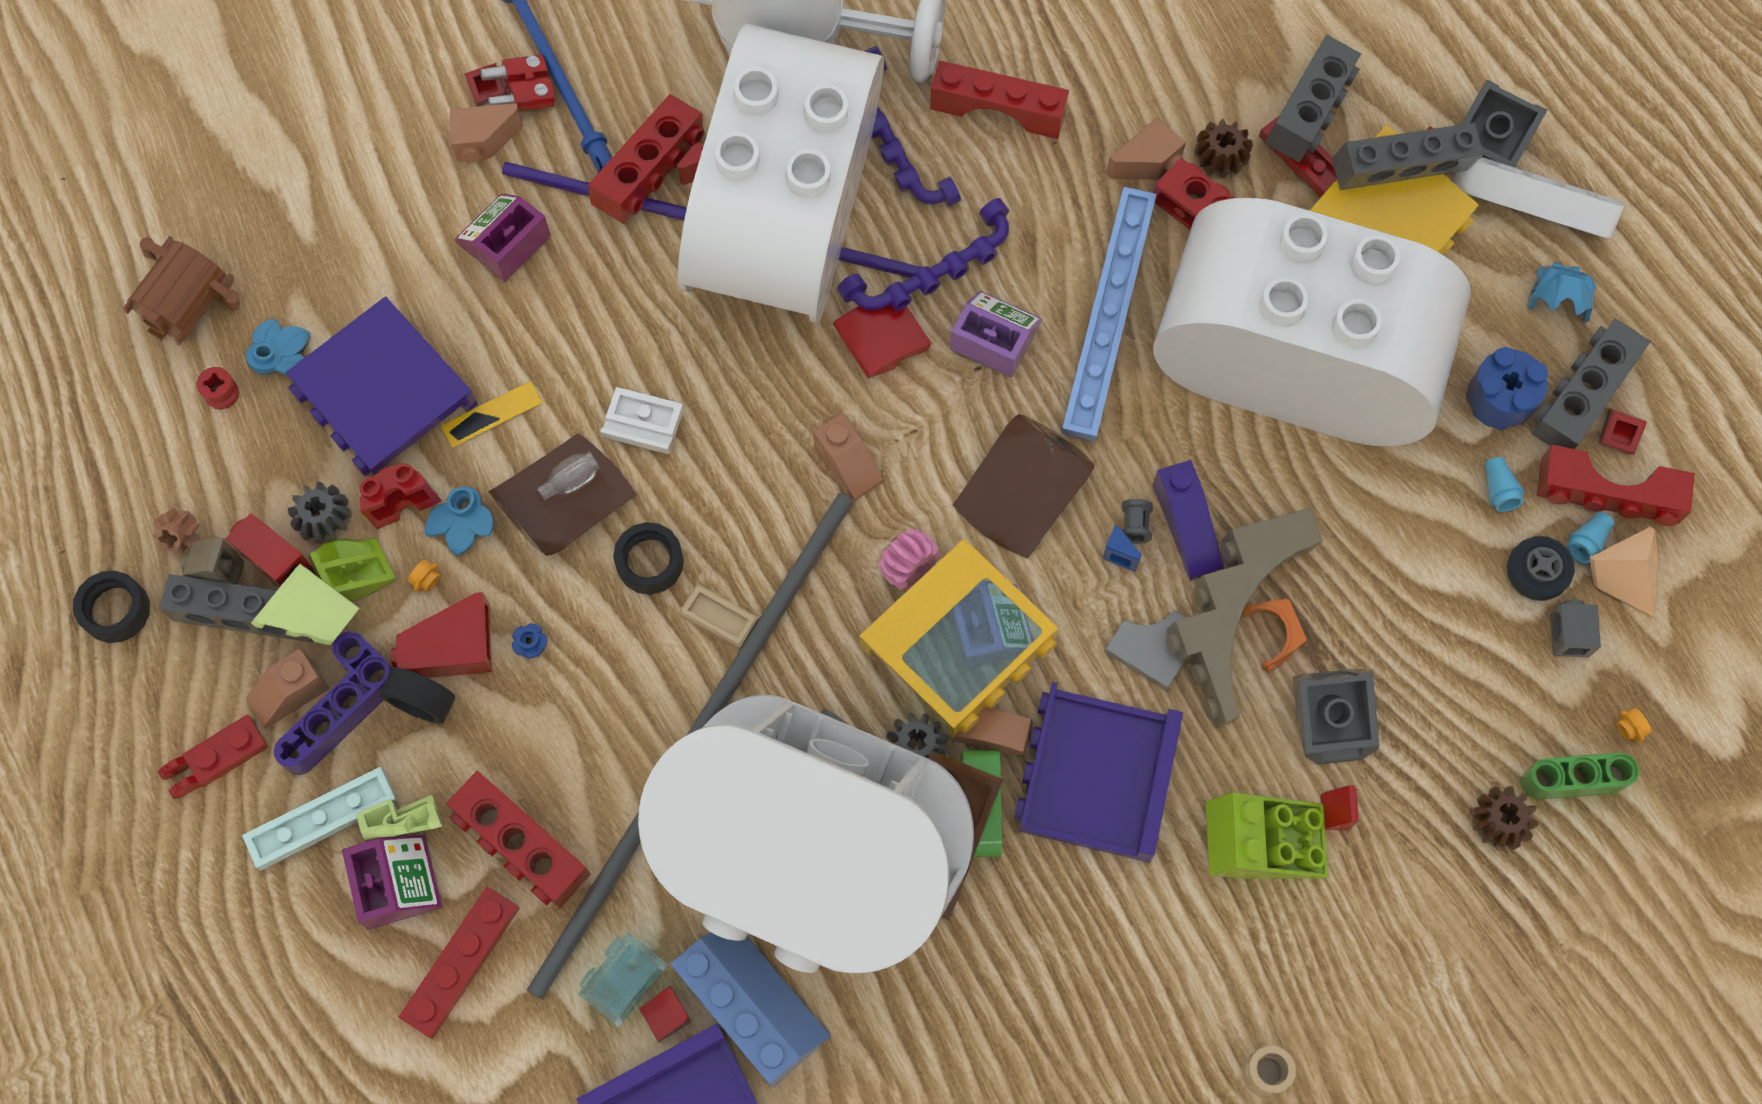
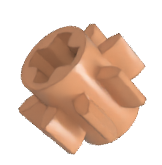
(176, 530)

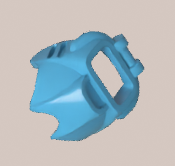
(1564, 282)

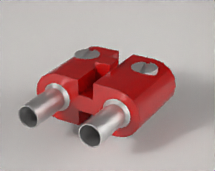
(526, 83)

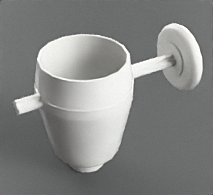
(826, 18)

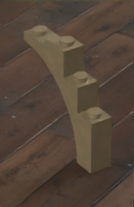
(1223, 595)

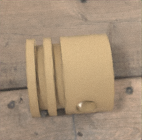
(1269, 1071)

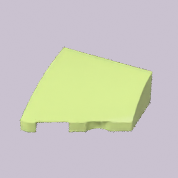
(307, 608)
(386, 821)

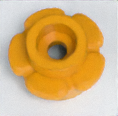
(424, 576)
(1633, 725)

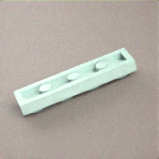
(317, 819)

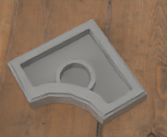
(1146, 651)

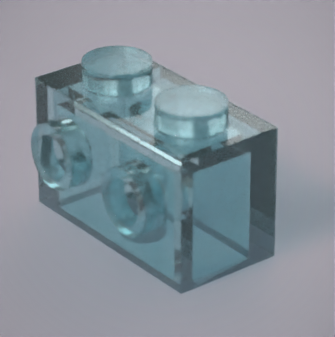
(621, 978)

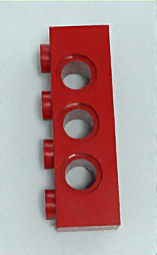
(630, 164)
(1179, 183)
(480, 796)

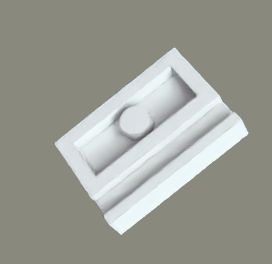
(642, 420)

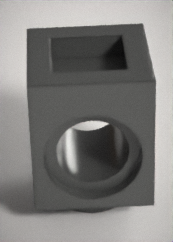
(1575, 629)

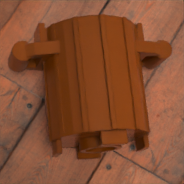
(178, 289)

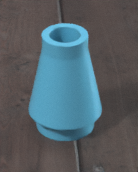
(1503, 487)
(1590, 537)

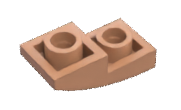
(998, 731)

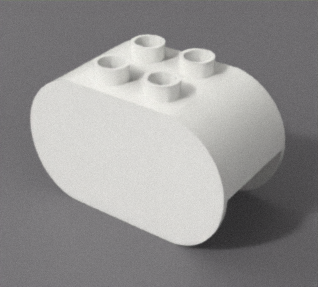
(780, 170)
(1313, 321)
(806, 835)

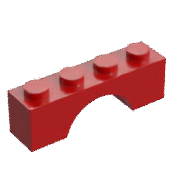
(963, 88)
(1570, 478)

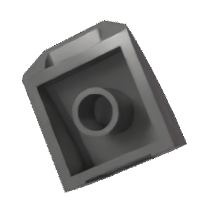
(1503, 123)
(1336, 715)

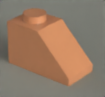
(482, 130)
(1147, 153)
(847, 456)
(286, 688)

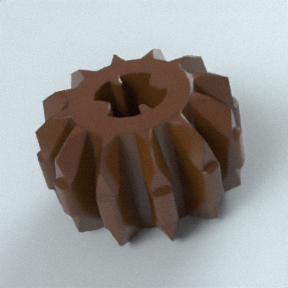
(1223, 148)
(1518, 820)

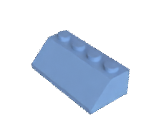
(751, 1004)

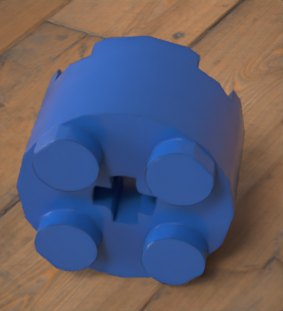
(1507, 388)

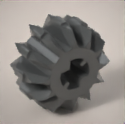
(313, 502)
(920, 730)

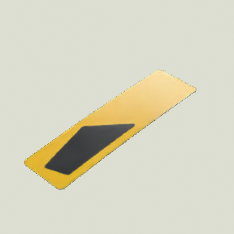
(491, 414)

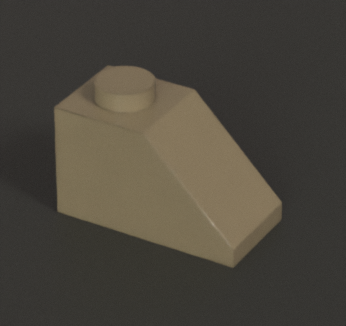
(213, 561)

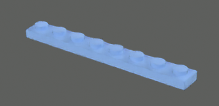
(1108, 314)

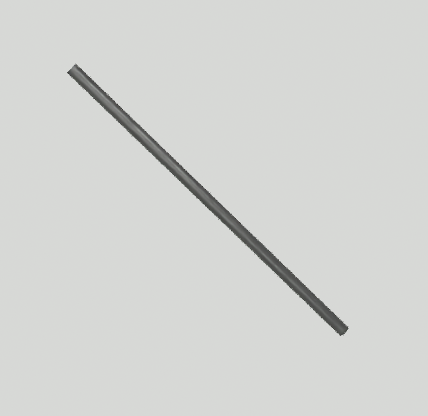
(719, 699)

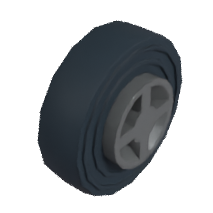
(1542, 555)

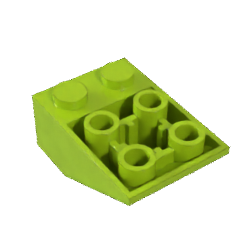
(1265, 838)

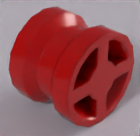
(224, 395)

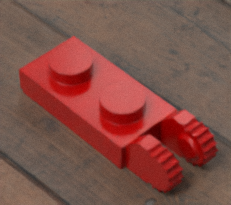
(215, 756)

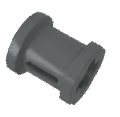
(1137, 520)

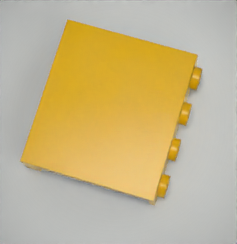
(1413, 209)

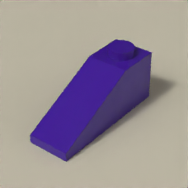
(1188, 518)

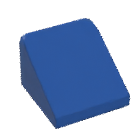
(1121, 550)

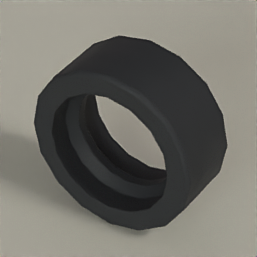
(640, 533)
(93, 588)
(417, 695)

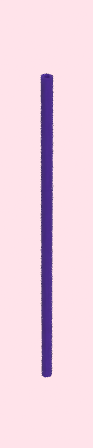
(678, 212)

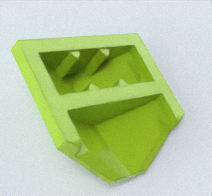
(352, 567)

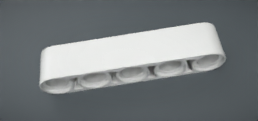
(1541, 197)

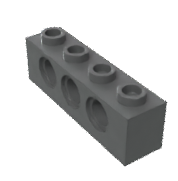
(1313, 98)
(1407, 156)
(1623, 349)
(218, 605)

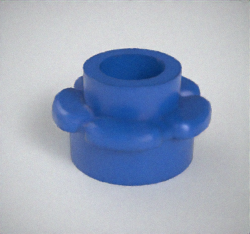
(533, 649)

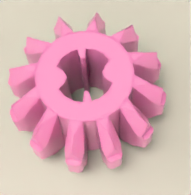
(908, 558)

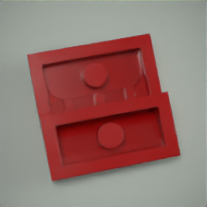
(881, 337)

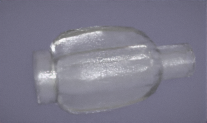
(570, 475)

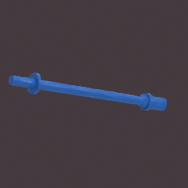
(593, 142)

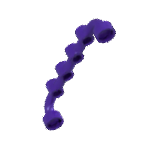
(907, 175)
(927, 277)

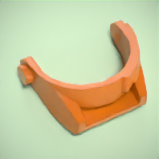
(1295, 635)

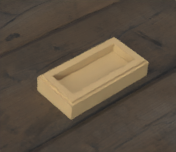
(718, 616)

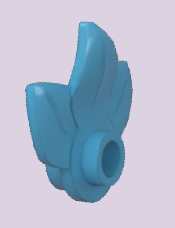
(280, 345)
(460, 525)

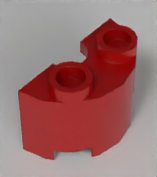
(392, 491)

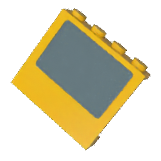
(960, 637)

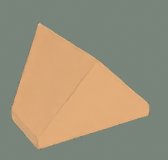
(1629, 570)

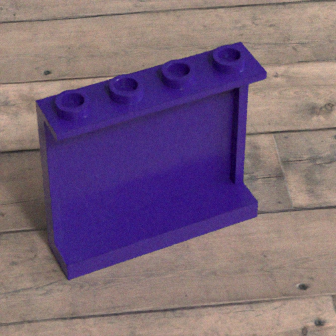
(378, 386)
(1099, 774)
(689, 1073)

